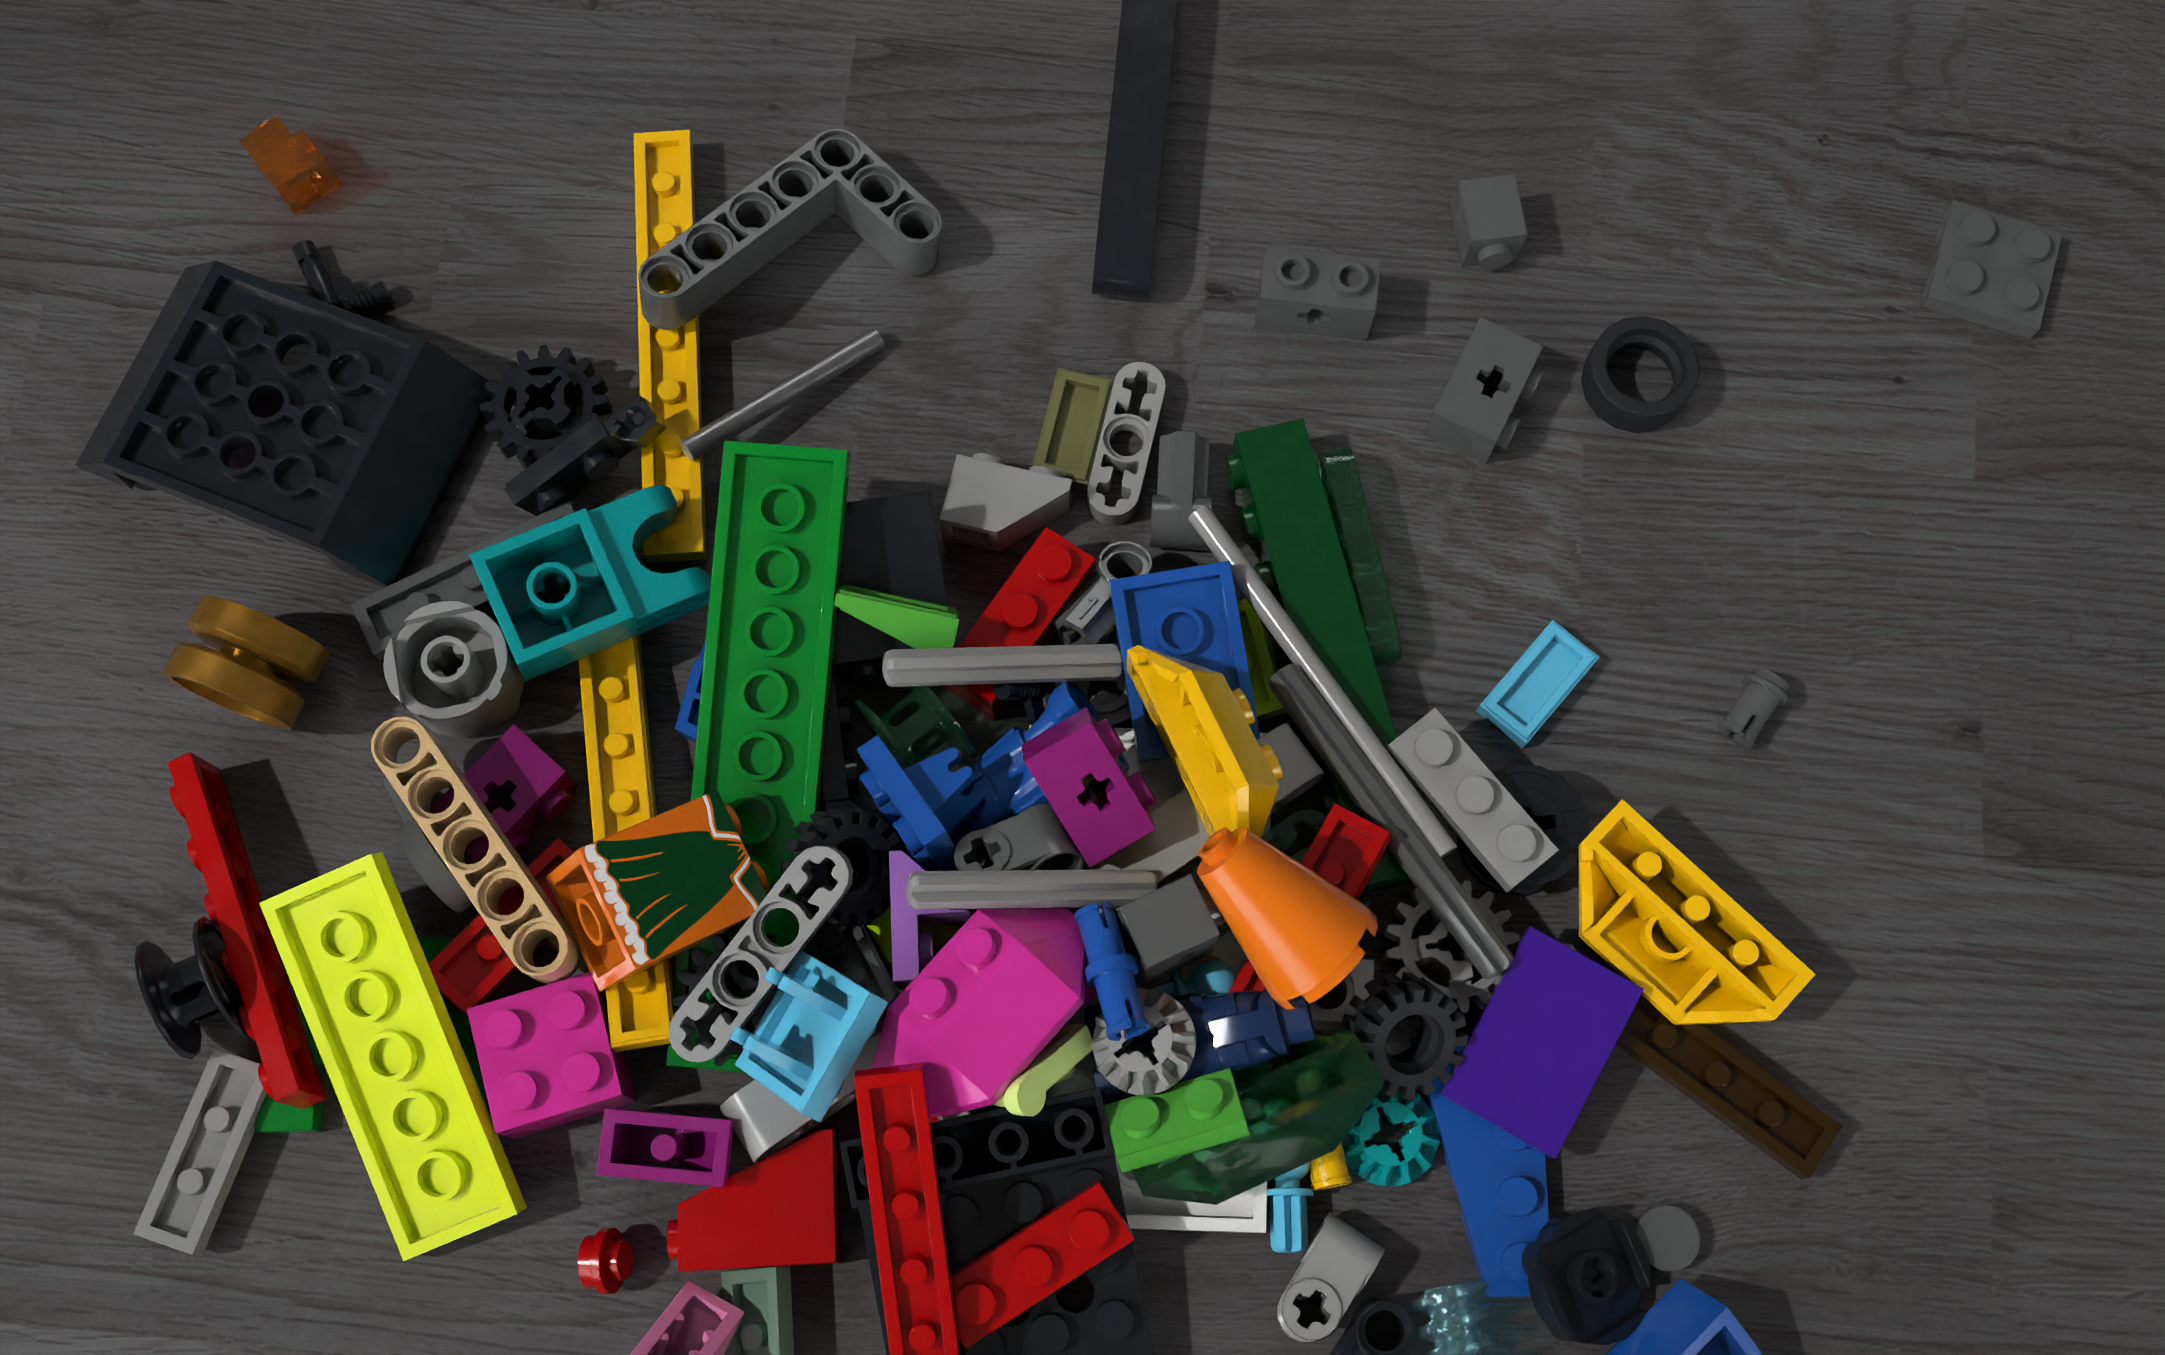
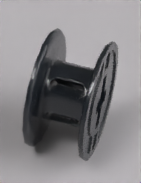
(1555, 809)
(189, 989)

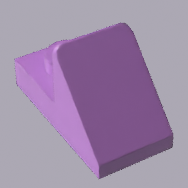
(910, 945)

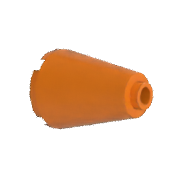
(1284, 915)

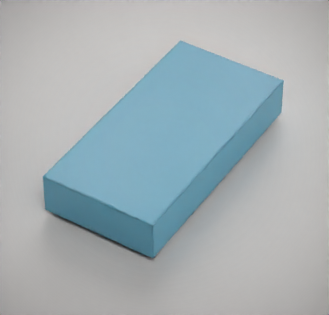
(1537, 684)

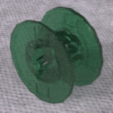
(930, 716)

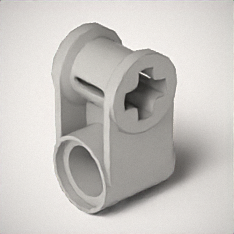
(1334, 1272)

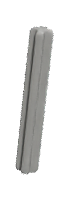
(1001, 665)
(1026, 888)

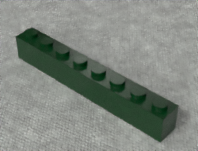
(1311, 582)

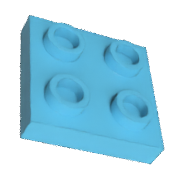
(809, 1034)

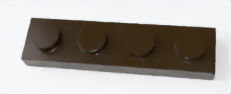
(1730, 1088)

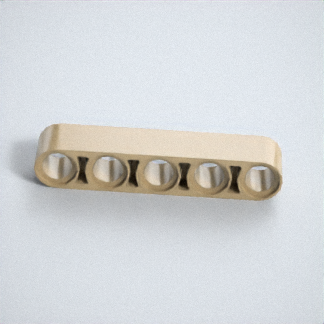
(452, 832)

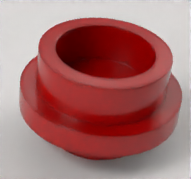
(605, 1261)

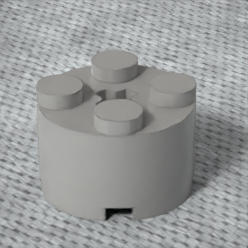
(425, 674)

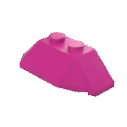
(987, 1005)

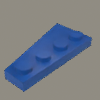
(1498, 1190)

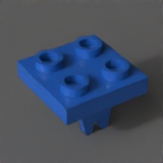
(921, 801)

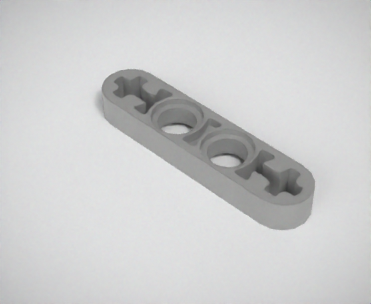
(756, 948)

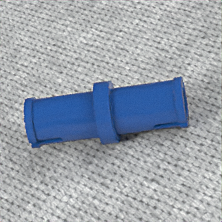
(1111, 971)

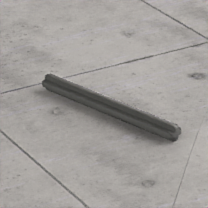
(1383, 809)

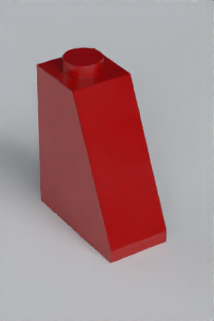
(767, 1214)

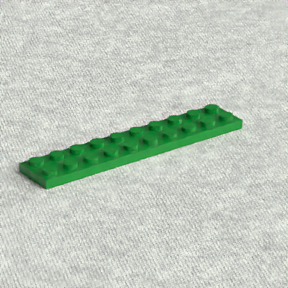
(769, 658)

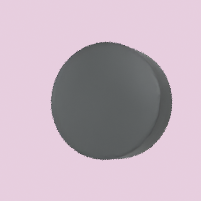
(1668, 1237)

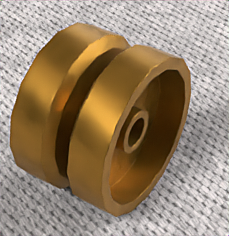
(248, 661)

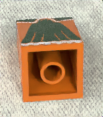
(658, 888)

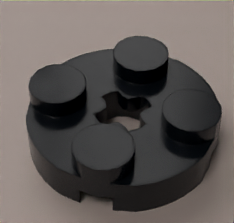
(1556, 1284)

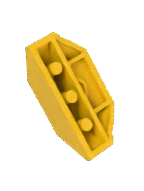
(1208, 740)
(1678, 930)

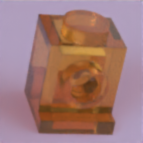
(290, 164)

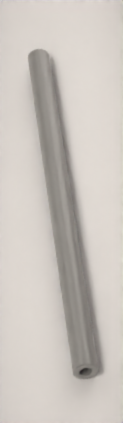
(1318, 675)

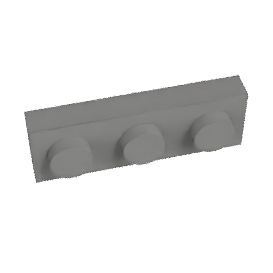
(1471, 800)
(204, 1155)

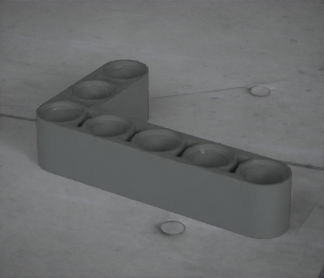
(783, 220)

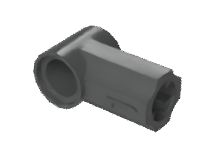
(1180, 490)
(1089, 613)

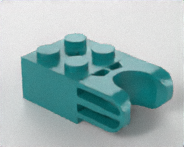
(607, 586)

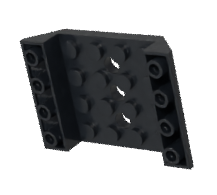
(347, 459)
(1000, 1177)

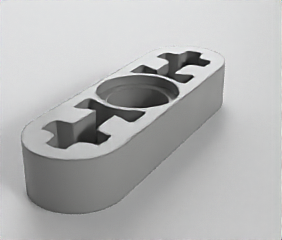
(1120, 402)

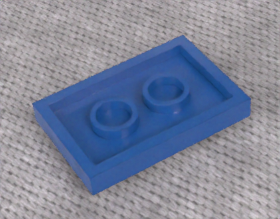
(1186, 616)

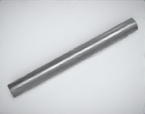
(781, 394)

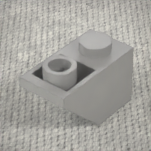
(999, 503)

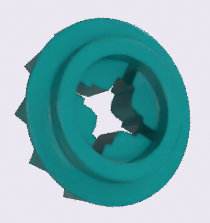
(1417, 1147)

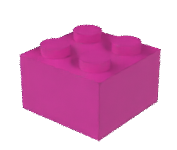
(549, 1057)

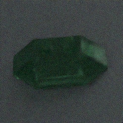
(1294, 1114)

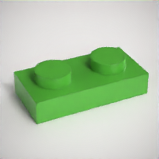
(1176, 1120)

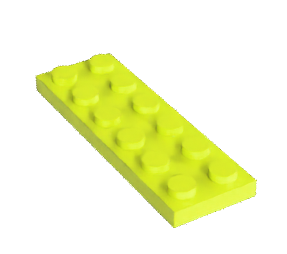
(393, 1055)

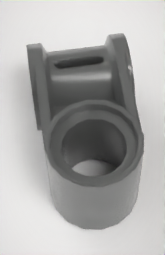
(1023, 842)

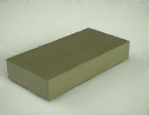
(1073, 425)

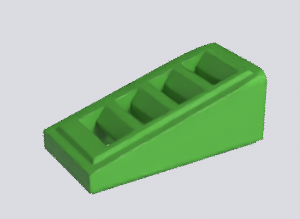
(906, 619)

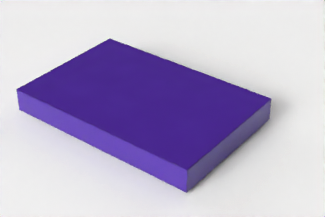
(1541, 1042)

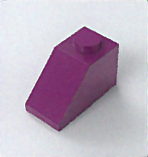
(665, 1147)

